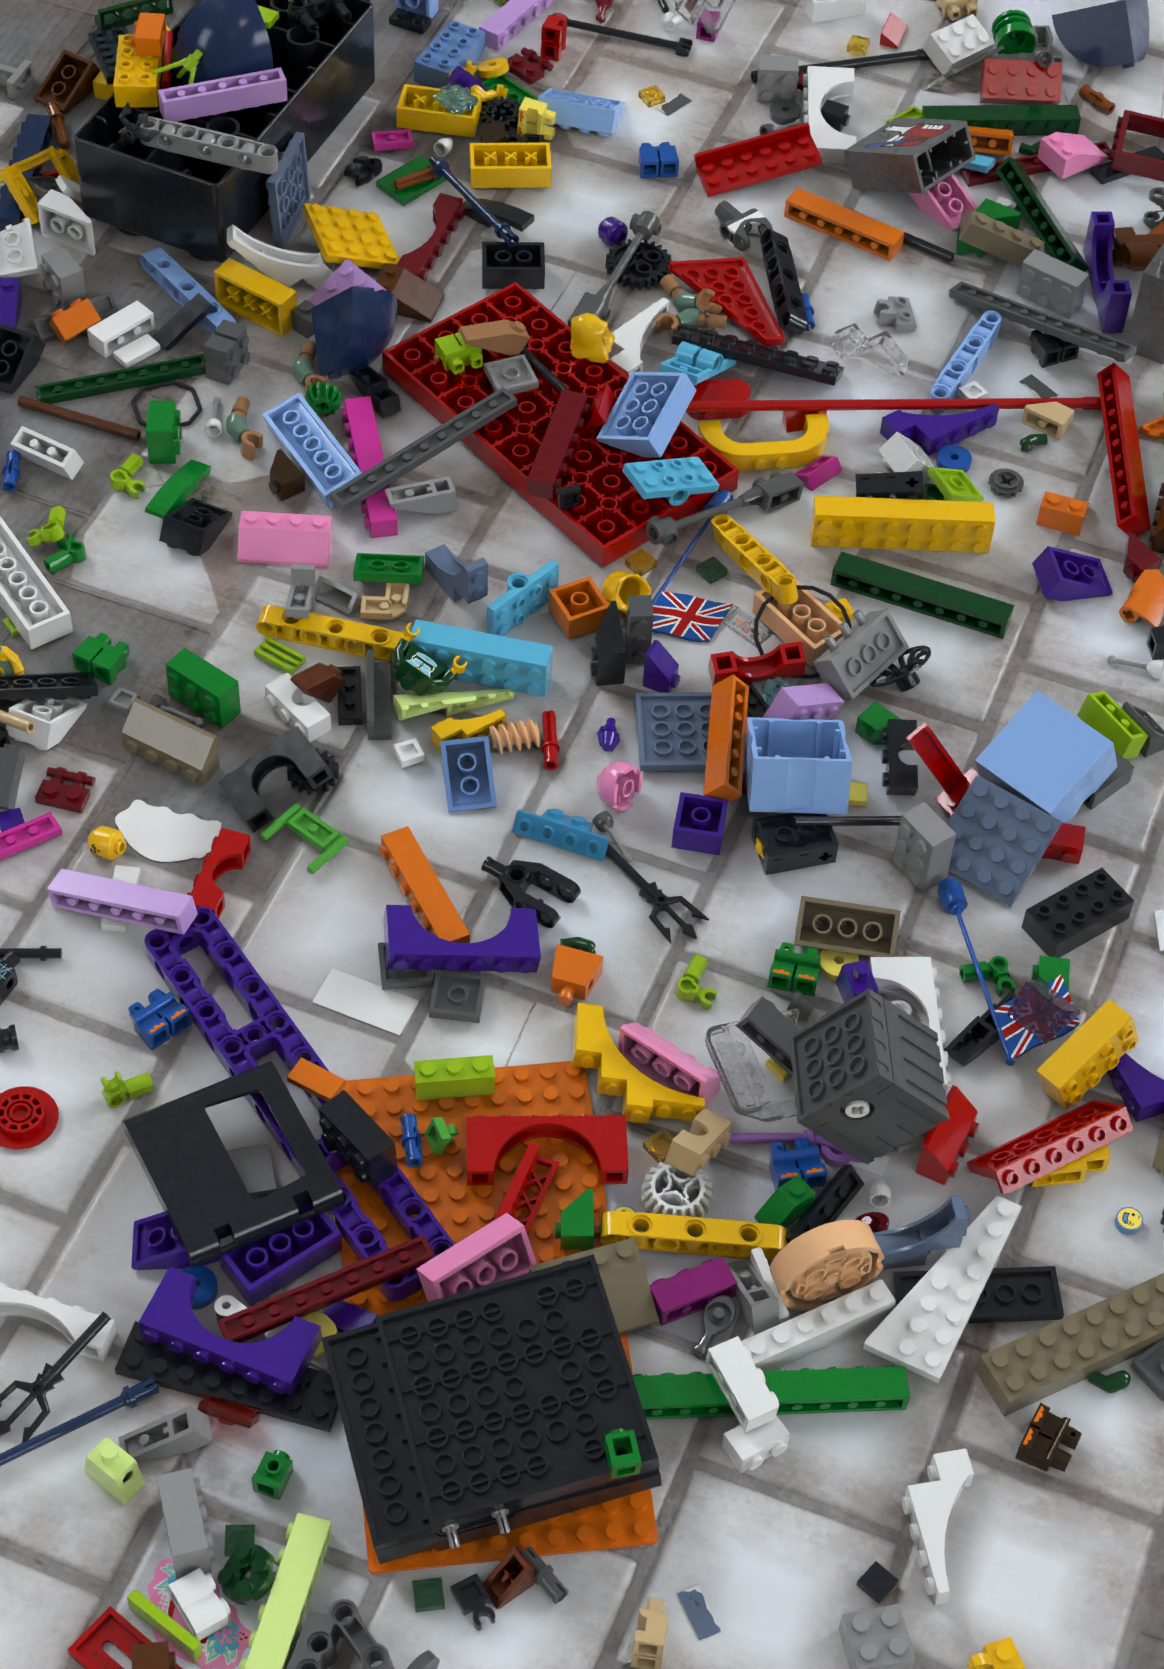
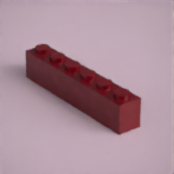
(558, 444)

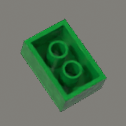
(203, 688)

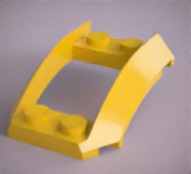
(20, 188)

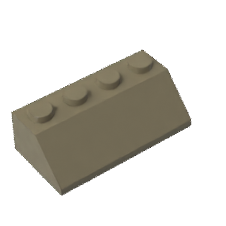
(997, 237)
(171, 742)
(847, 927)

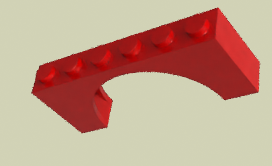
(598, 1136)

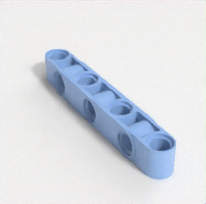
(181, 285)
(966, 357)

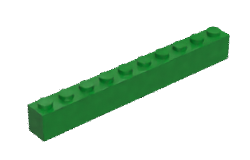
(797, 1392)

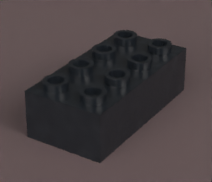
(1077, 913)

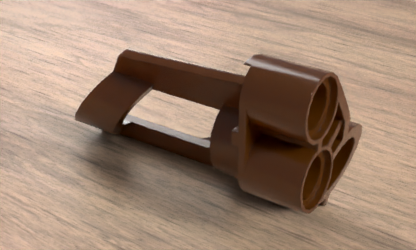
(1133, 249)

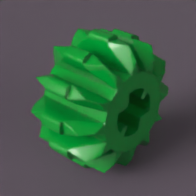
(323, 398)

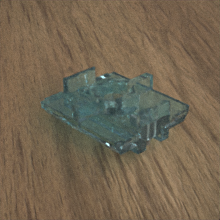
(455, 98)

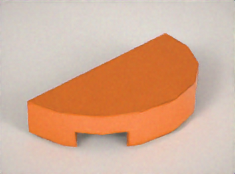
(1153, 429)

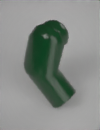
(579, 943)

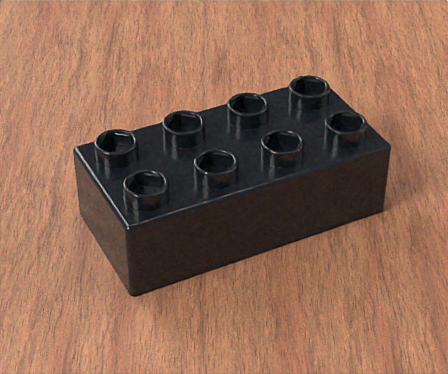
(196, 200)

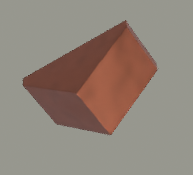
(509, 1578)

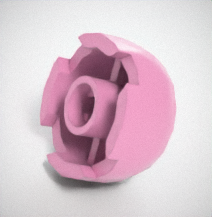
(618, 784)

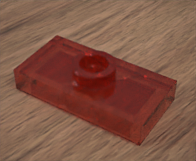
(229, 1412)

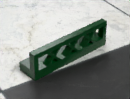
(128, 12)

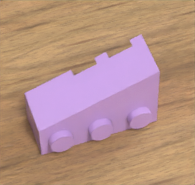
(805, 703)

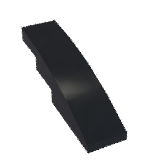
(503, 212)
(976, 1036)

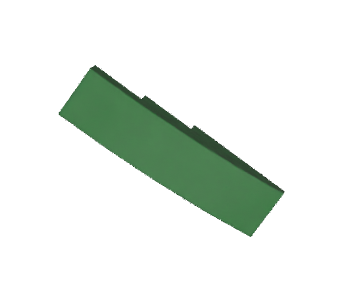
(178, 488)

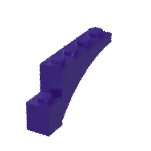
(938, 431)
(1138, 1088)

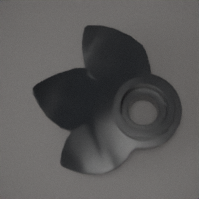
(364, 169)

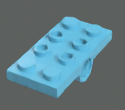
(696, 363)
(671, 478)
(523, 598)

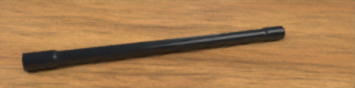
(918, 54)

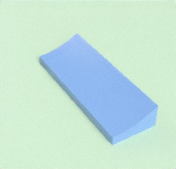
(311, 446)

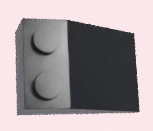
(18, 356)
(194, 526)
(609, 650)

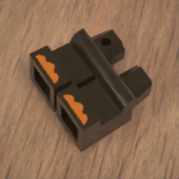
(1043, 1440)

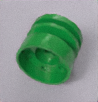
(1014, 32)

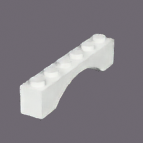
(66, 1319)

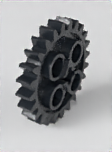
(645, 267)

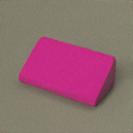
(819, 471)

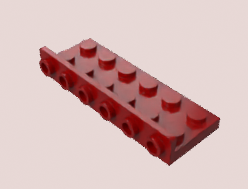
(757, 159)
(1053, 1145)

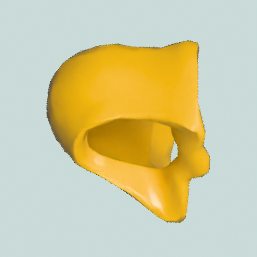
(588, 336)
(621, 585)

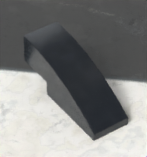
(376, 386)

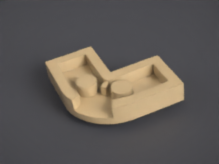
(386, 607)

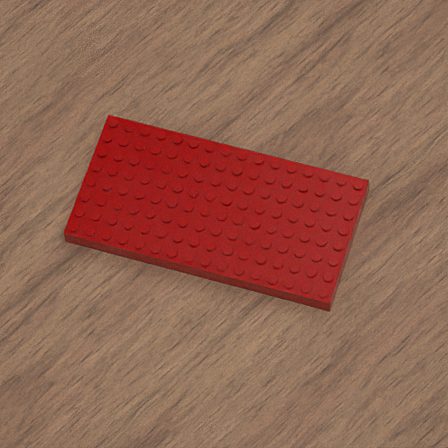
(611, 510)

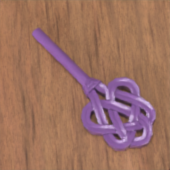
(829, 1152)

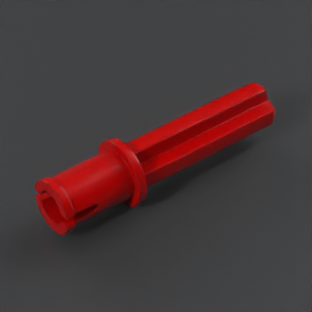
(550, 747)

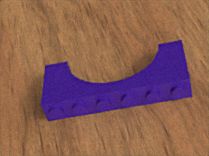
(1110, 295)
(415, 948)
(273, 1362)

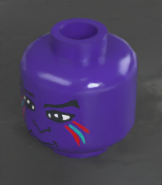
(612, 231)

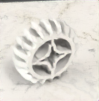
(677, 1191)

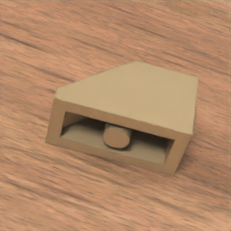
(1049, 418)

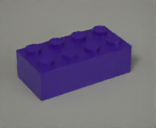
(281, 1257)

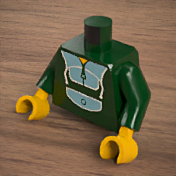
(420, 670)

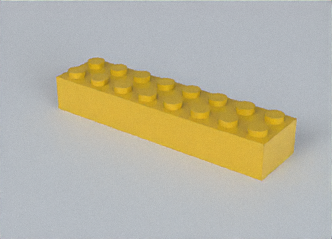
(902, 524)

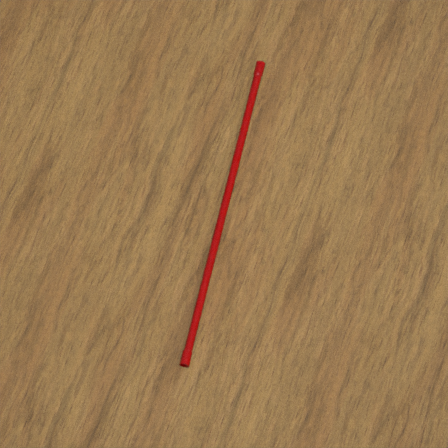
(1085, 403)

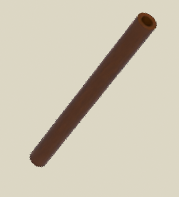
(79, 418)

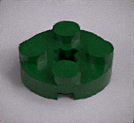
(245, 1559)

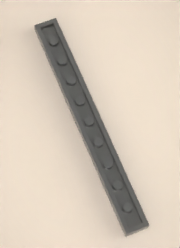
(1043, 322)
(423, 449)

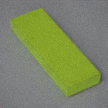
(165, 1625)

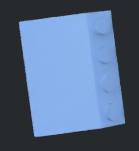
(583, 111)
(647, 412)

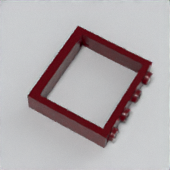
(1134, 163)

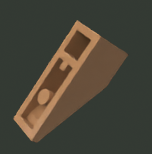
(497, 336)

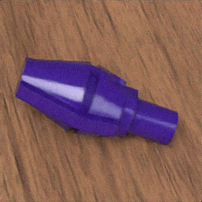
(608, 735)

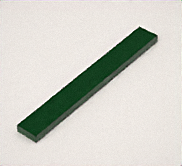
(121, 379)

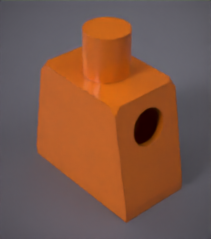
(574, 973)

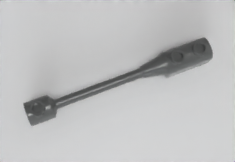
(643, 228)
(768, 495)

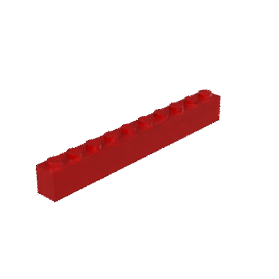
(1123, 451)

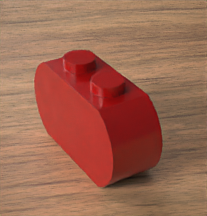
(720, 390)

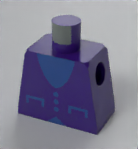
(855, 979)

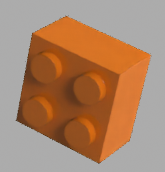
(578, 607)

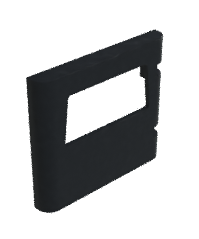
(199, 1181)

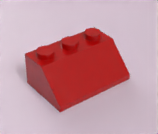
(948, 1139)

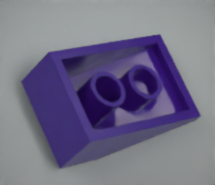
(10, 301)
(1070, 575)
(157, 1245)

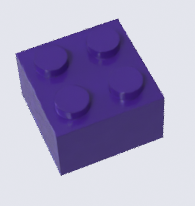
(699, 823)

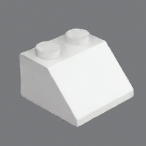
(905, 456)

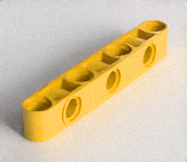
(754, 559)
(329, 633)
(673, 1235)

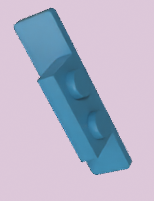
(562, 832)

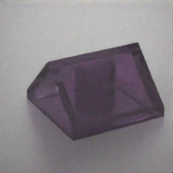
(1042, 1010)

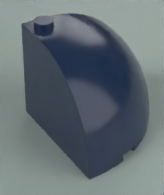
(1106, 33)
(229, 37)
(353, 329)

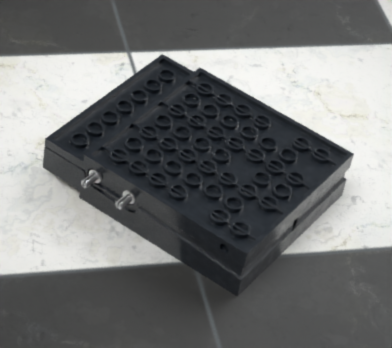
(488, 1409)

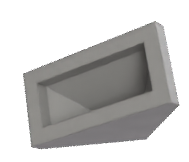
(336, 594)

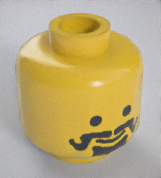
(106, 843)

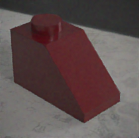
(1138, 558)

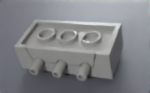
(860, 652)

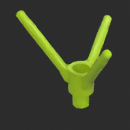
(189, 64)

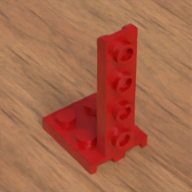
(942, 767)

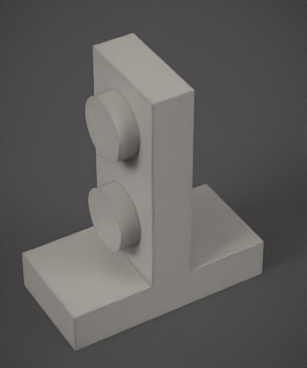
(16, 78)
(301, 592)

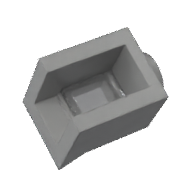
(1043, 38)

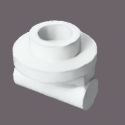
(670, 21)

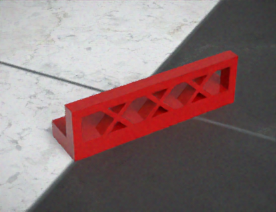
(522, 1181)

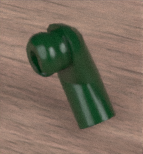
(1029, 149)
(1032, 439)
(1112, 1382)

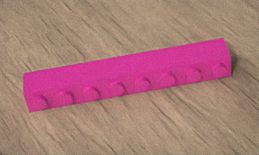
(367, 453)

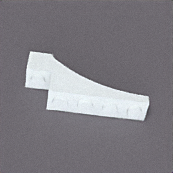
(280, 264)
(632, 337)
(929, 1510)

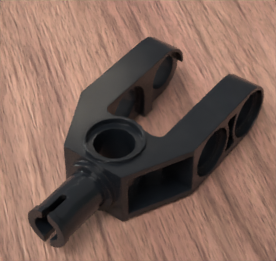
(518, 876)

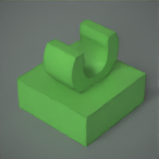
(440, 1135)

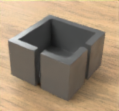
(227, 353)

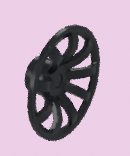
(906, 675)

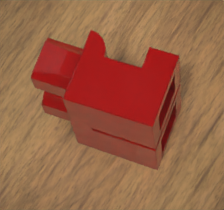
(553, 36)

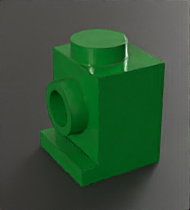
(626, 1464)
(273, 1482)

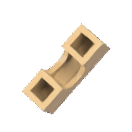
(694, 1148)

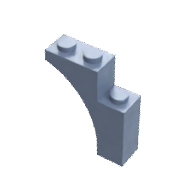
(456, 577)
(912, 1242)

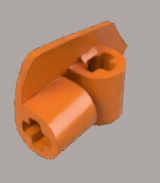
(1145, 599)

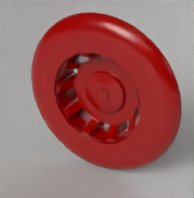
(20, 1110)

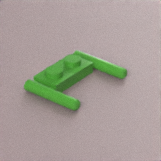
(311, 830)

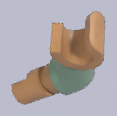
(683, 299)
(691, 316)
(303, 368)
(237, 428)

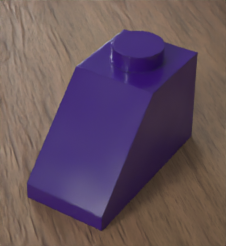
(660, 669)

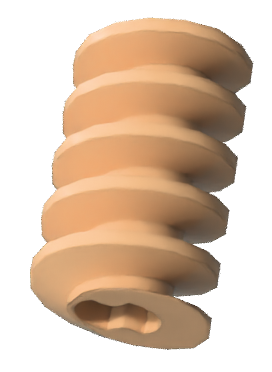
(514, 735)

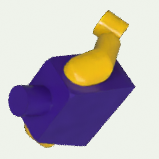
(465, 78)

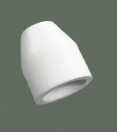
(443, 147)
(879, 1194)

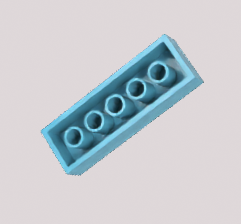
(490, 657)

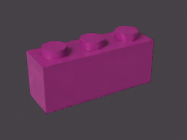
(692, 1290)

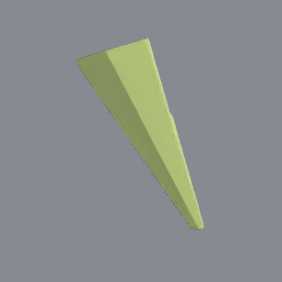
(453, 703)

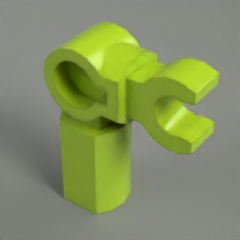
(122, 478)
(52, 531)
(688, 985)
(117, 1090)

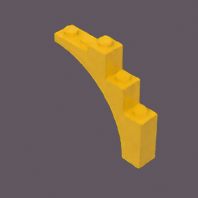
(618, 1077)

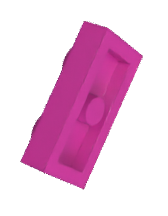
(392, 140)

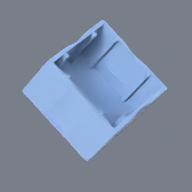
(1048, 758)
(797, 766)

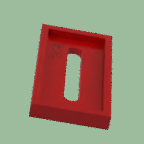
(107, 1628)

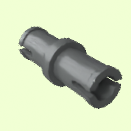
(545, 1577)

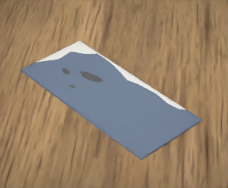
(699, 1612)

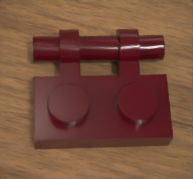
(527, 71)
(62, 795)

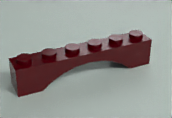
(446, 215)

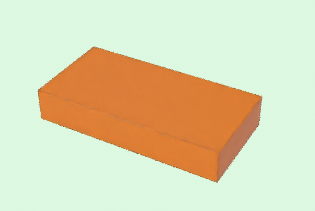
(316, 1080)

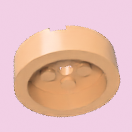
(826, 1264)

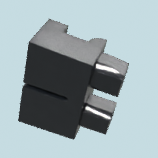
(1052, 349)

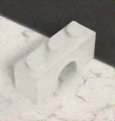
(284, 698)

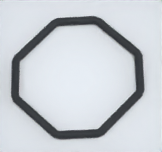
(173, 382)

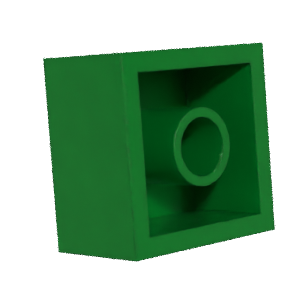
(163, 432)

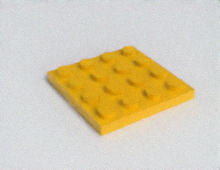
(350, 235)

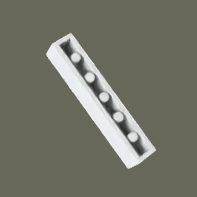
(821, 1326)

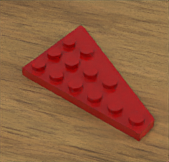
(735, 292)

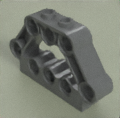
(325, 1631)

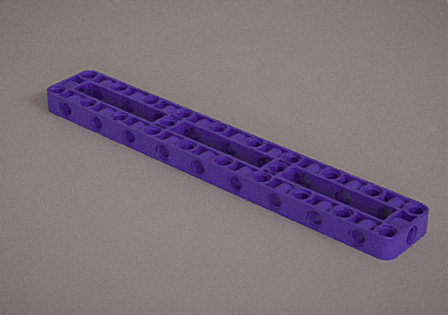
(207, 931)

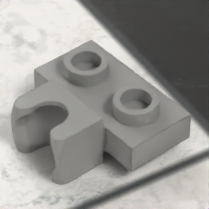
(895, 311)

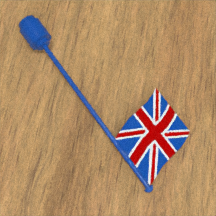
(685, 614)
(1013, 1036)

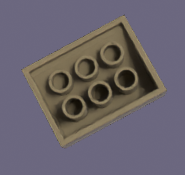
(623, 1281)

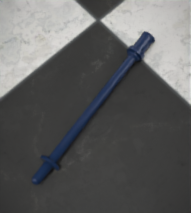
(502, 230)
(129, 1397)

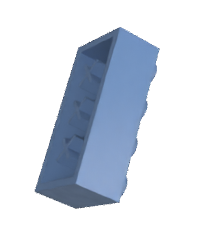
(448, 50)

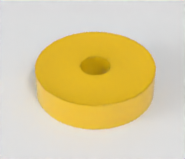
(493, 67)

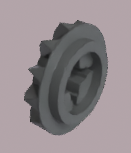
(1006, 476)

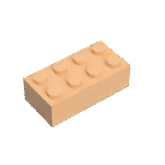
(802, 621)

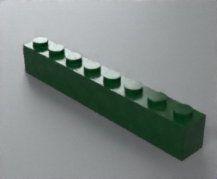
(1022, 119)
(1039, 214)
(922, 595)

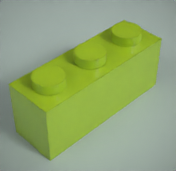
(1114, 723)
(454, 1077)

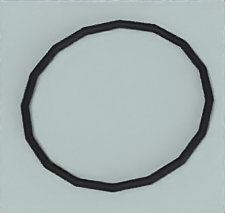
(800, 587)

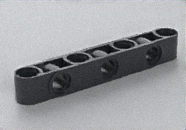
(783, 282)

